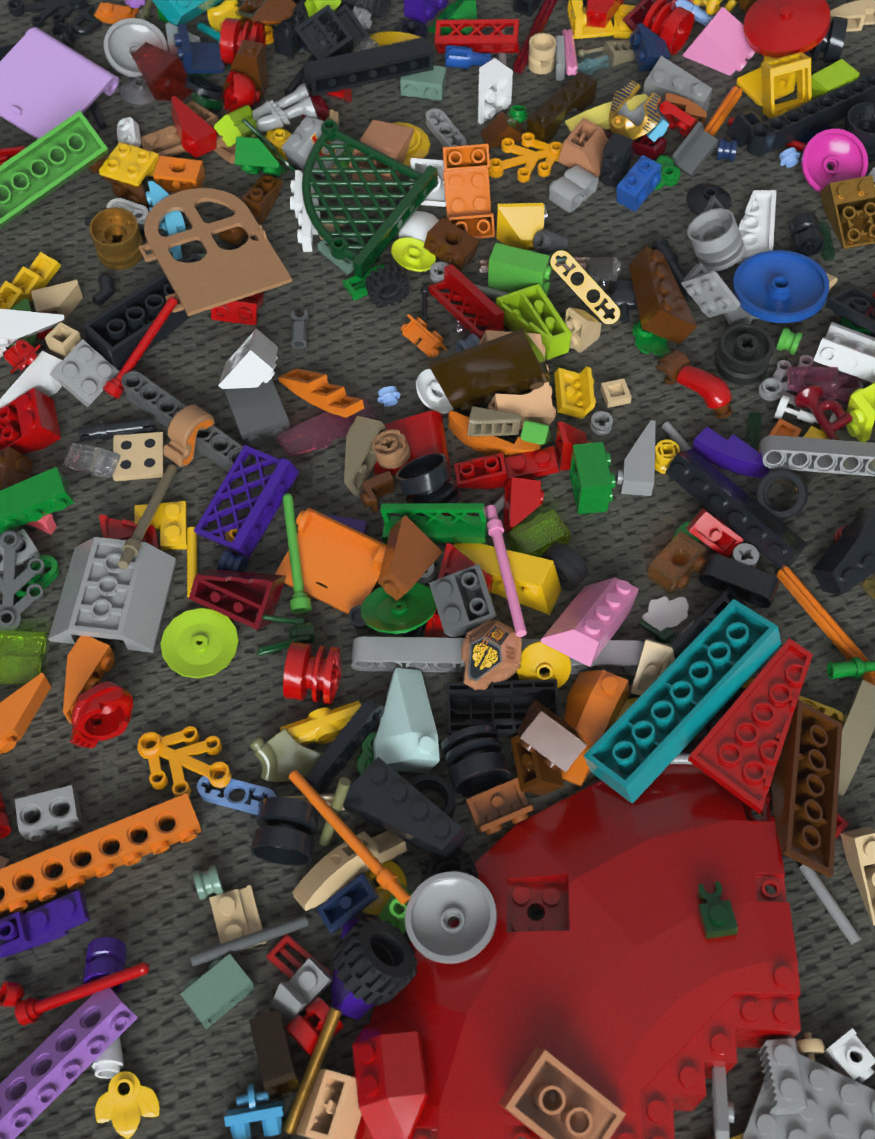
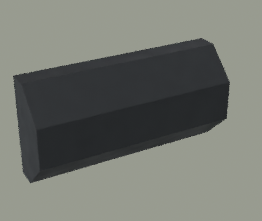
(499, 705)

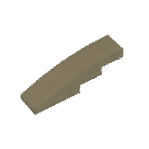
(856, 732)

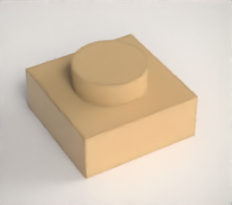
(615, 393)

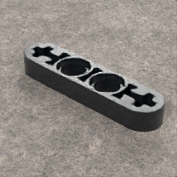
(345, 745)

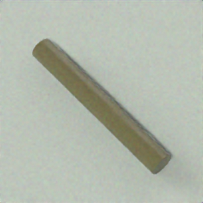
(336, 805)

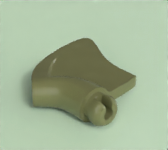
(282, 756)

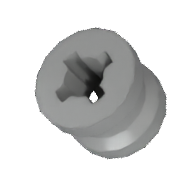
(748, 551)

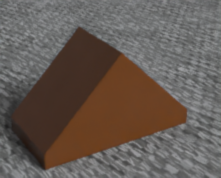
(500, 128)

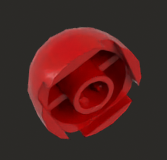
(240, 92)

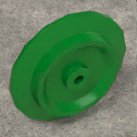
(401, 616)

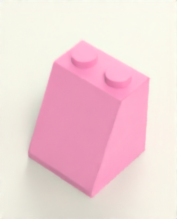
(721, 44)

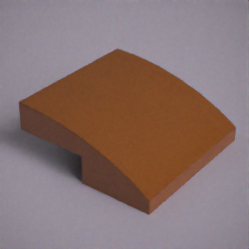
(687, 106)

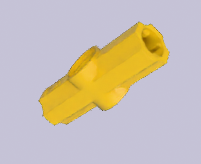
(322, 724)

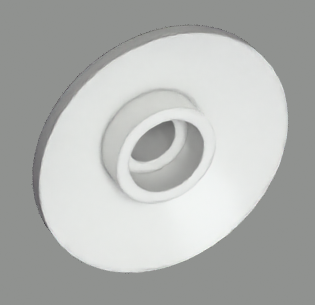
(432, 393)

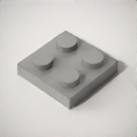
(84, 373)

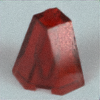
(161, 72)

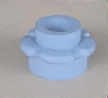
(789, 157)
(388, 396)

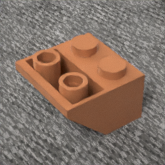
(584, 147)

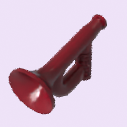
(810, 397)

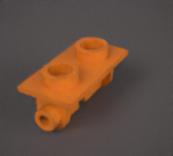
(430, 341)

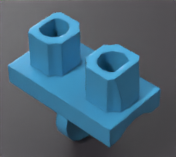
(269, 1113)

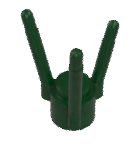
(300, 632)

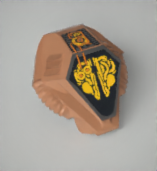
(490, 654)

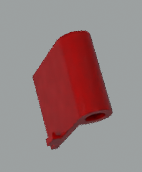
(423, 434)

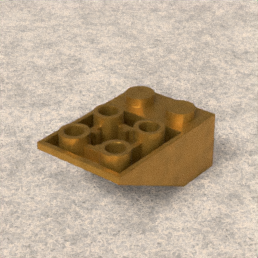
(851, 210)

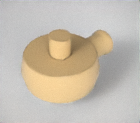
(810, 1046)

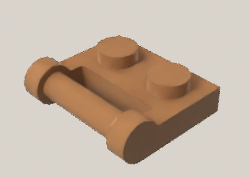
(164, 142)

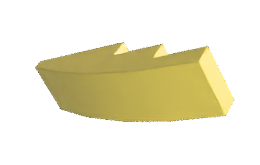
(600, 114)

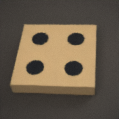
(140, 456)

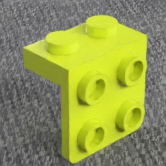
(862, 409)

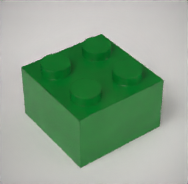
(591, 478)

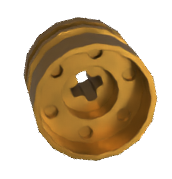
(116, 238)

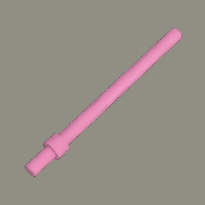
(495, 530)

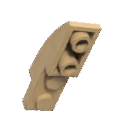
(342, 867)

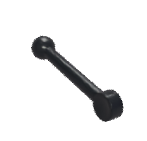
(424, 291)

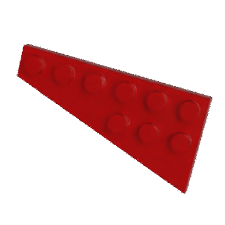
(751, 734)

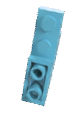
(172, 222)

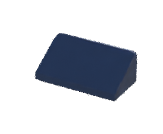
(348, 902)

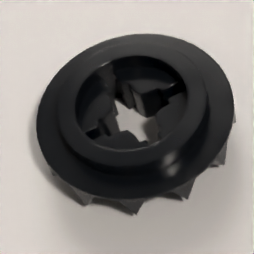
(412, 27)

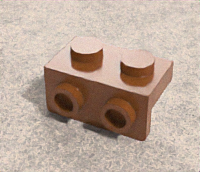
(498, 806)

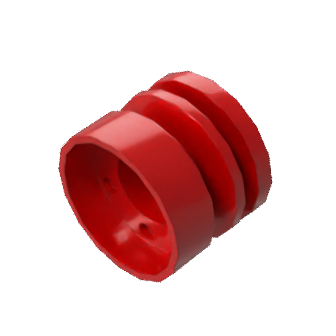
(670, 23)
(233, 34)
(309, 672)

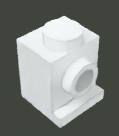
(839, 1056)

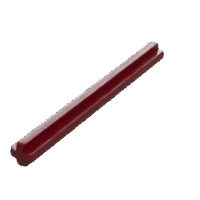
(537, 27)

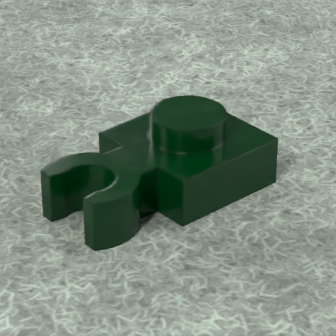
(716, 915)

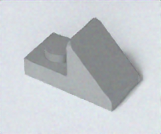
(298, 992)

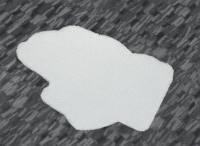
(666, 613)

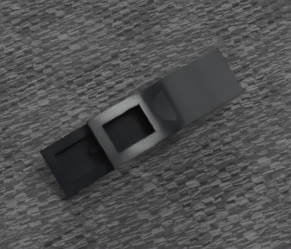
(697, 625)

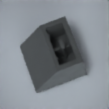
(463, 601)

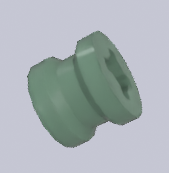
(208, 882)

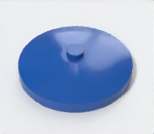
(780, 286)

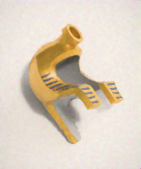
(637, 122)

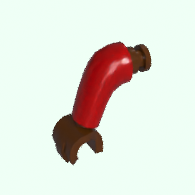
(707, 385)

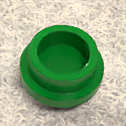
(518, 113)

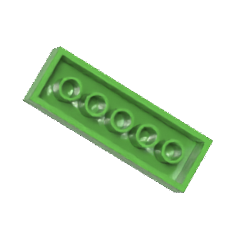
(47, 165)

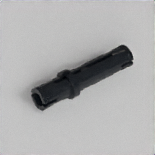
(107, 430)

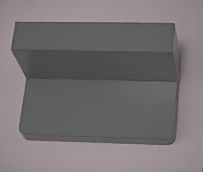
(694, 150)

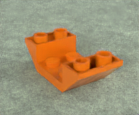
(468, 189)

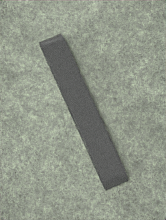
(163, 408)

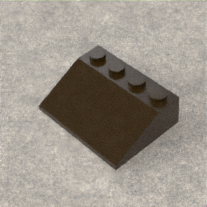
(492, 368)

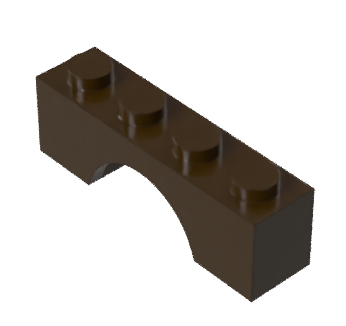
(547, 118)

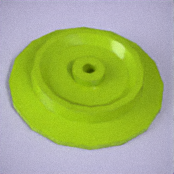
(199, 643)

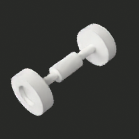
(802, 415)

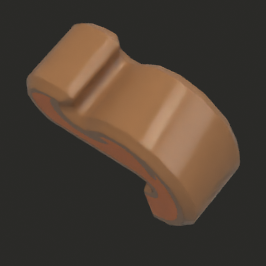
(183, 433)

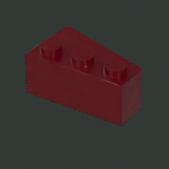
(239, 594)

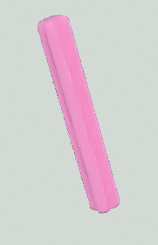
(570, 53)

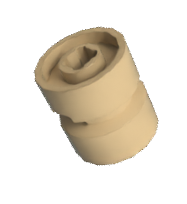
(542, 53)

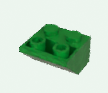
(255, 156)

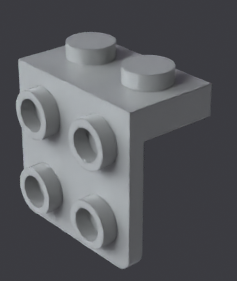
(709, 291)

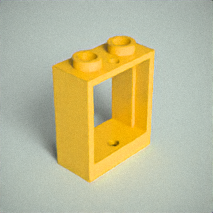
(769, 69)

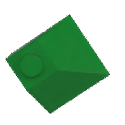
(457, 11)

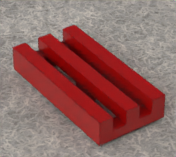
(271, 956)

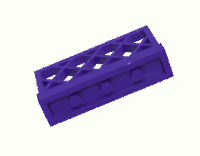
(262, 507)

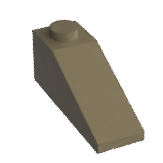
(359, 452)

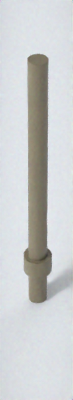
(133, 544)

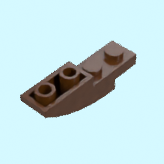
(121, 189)
(260, 201)

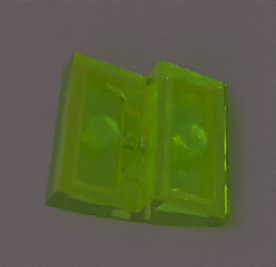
(21, 656)

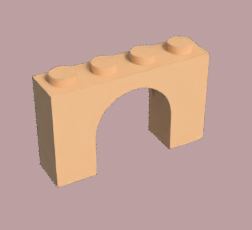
(532, 406)

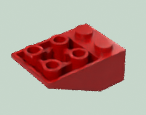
(29, 423)

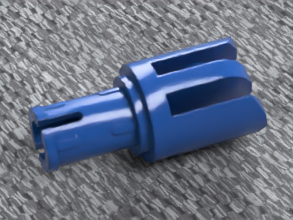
(464, 57)

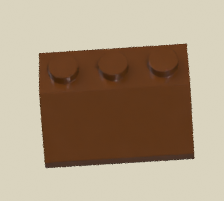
(266, 10)

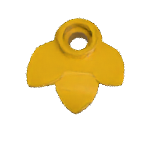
(126, 1108)

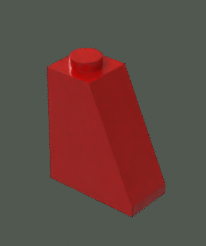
(601, 12)

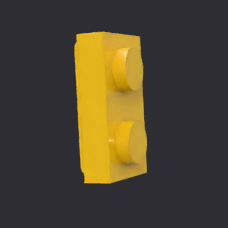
(574, 392)

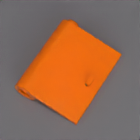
(335, 558)

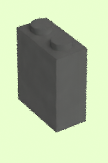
(257, 413)

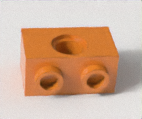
(179, 174)

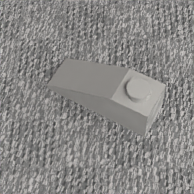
(639, 465)

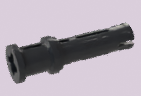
(672, 259)

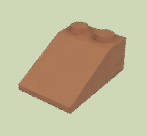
(559, 1102)

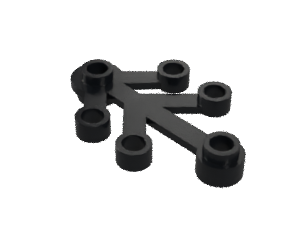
(17, 9)

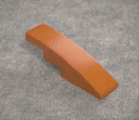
(318, 392)

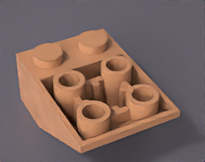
(388, 139)

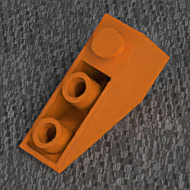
(84, 669)

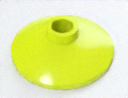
(412, 255)

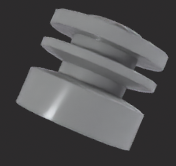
(716, 239)

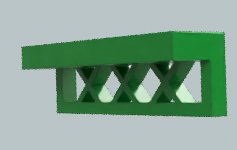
(436, 526)

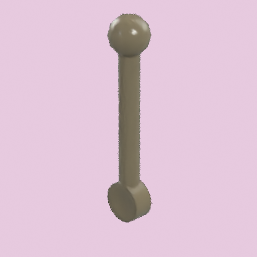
(581, 53)

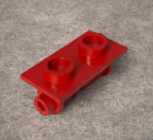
(21, 355)

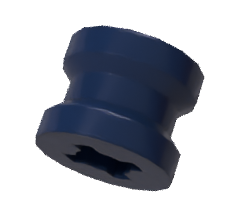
(726, 149)
(231, 562)

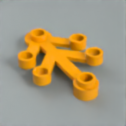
(529, 157)
(182, 758)

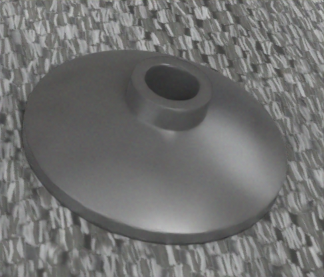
(136, 92)

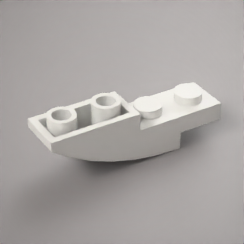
(305, 234)

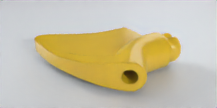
(219, 13)

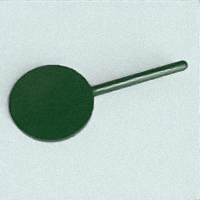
(257, 133)

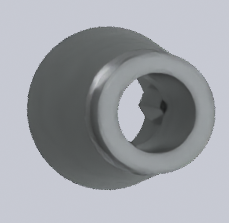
(548, 241)

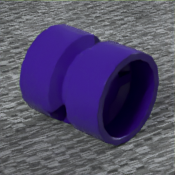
(103, 958)

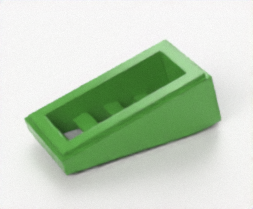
(536, 433)

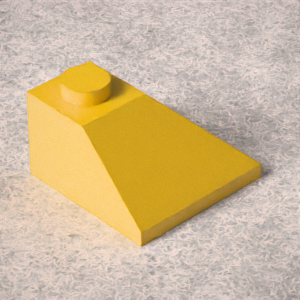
(519, 223)

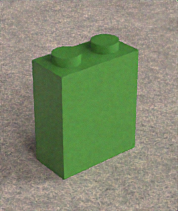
(517, 269)

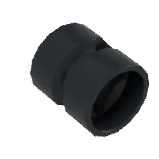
(806, 234)

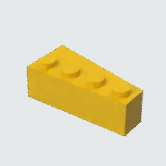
(533, 576)

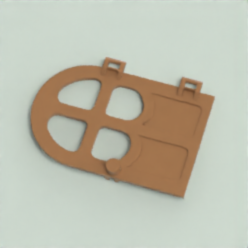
(222, 273)

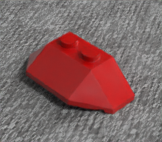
(390, 1078)

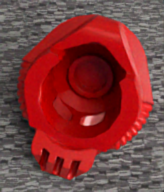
(103, 704)

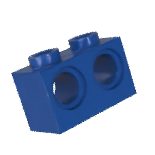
(638, 183)

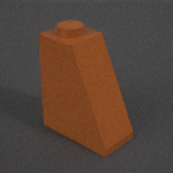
(406, 558)

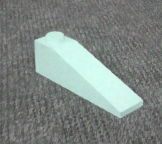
(407, 729)

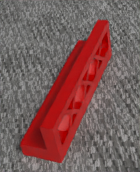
(479, 43)
(473, 301)

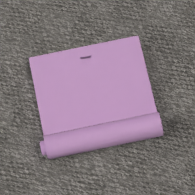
(48, 83)

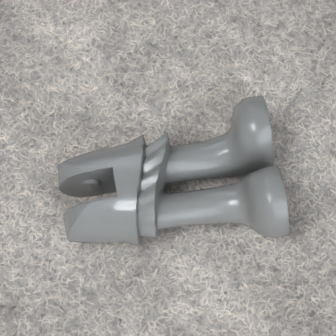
(271, 116)

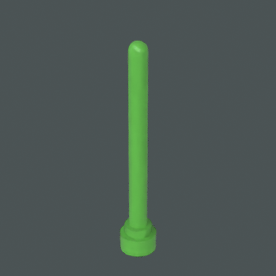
(300, 602)

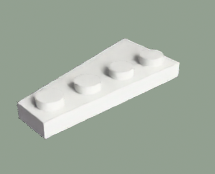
(758, 223)

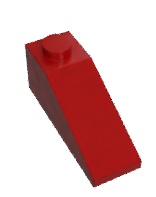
(194, 133)

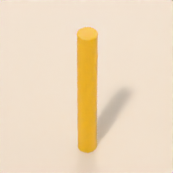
(192, 568)

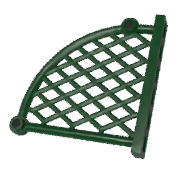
(390, 226)

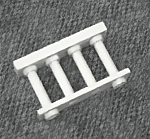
(848, 351)

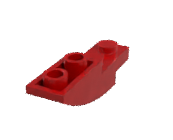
(496, 470)

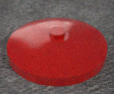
(786, 26)

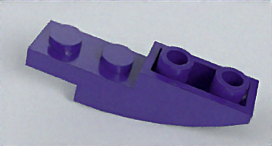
(42, 924)

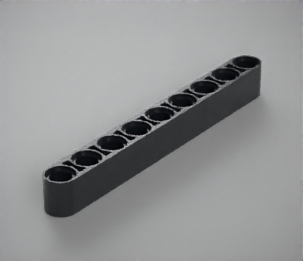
(810, 116)

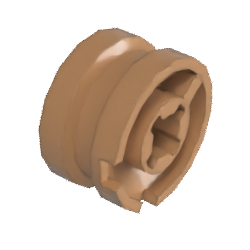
(391, 449)

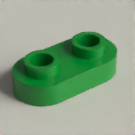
(42, 579)

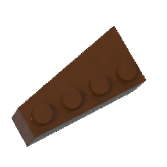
(659, 297)

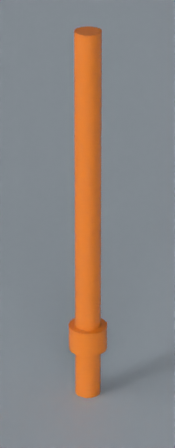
(385, 876)

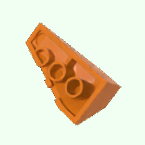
(592, 710)

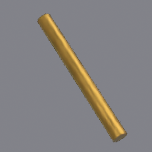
(312, 1070)

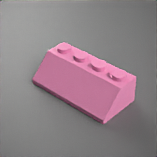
(591, 619)

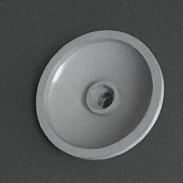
(125, 38)
(445, 899)

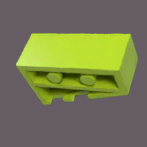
(536, 314)

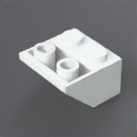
(494, 89)

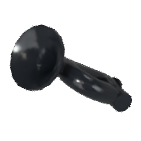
(67, 31)

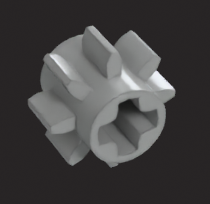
(363, 17)

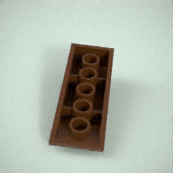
(807, 789)

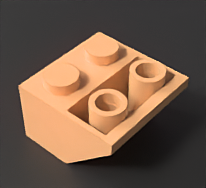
(331, 1108)

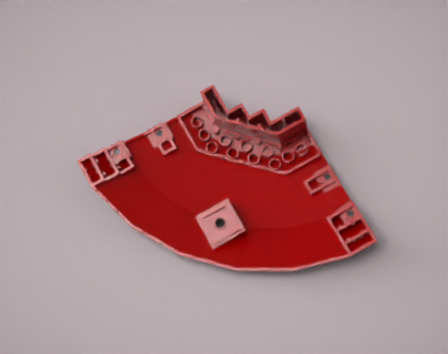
(616, 965)

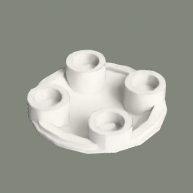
(418, 226)

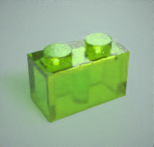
(539, 534)

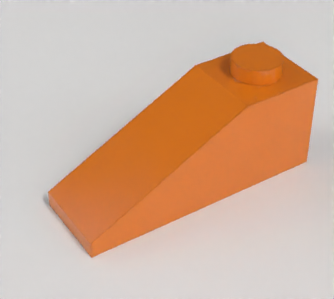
(19, 710)

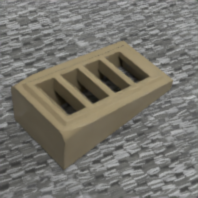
(619, 51)
(492, 423)

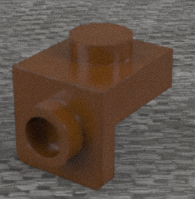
(375, 488)

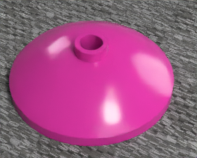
(836, 148)

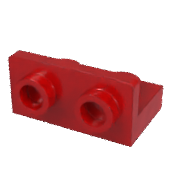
(239, 311)

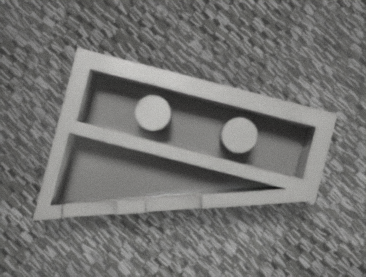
(671, 79)

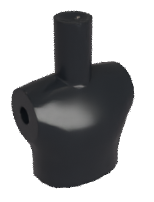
(624, 297)

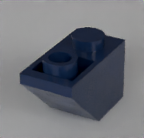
(647, 47)

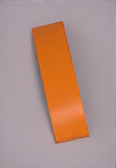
(487, 444)

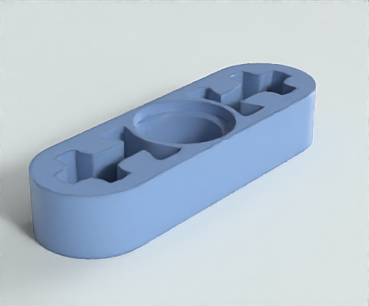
(215, 795)

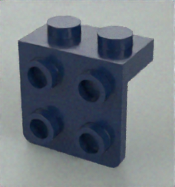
(197, 56)

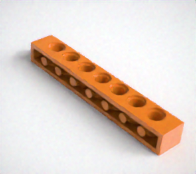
(95, 844)

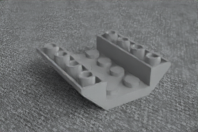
(114, 601)

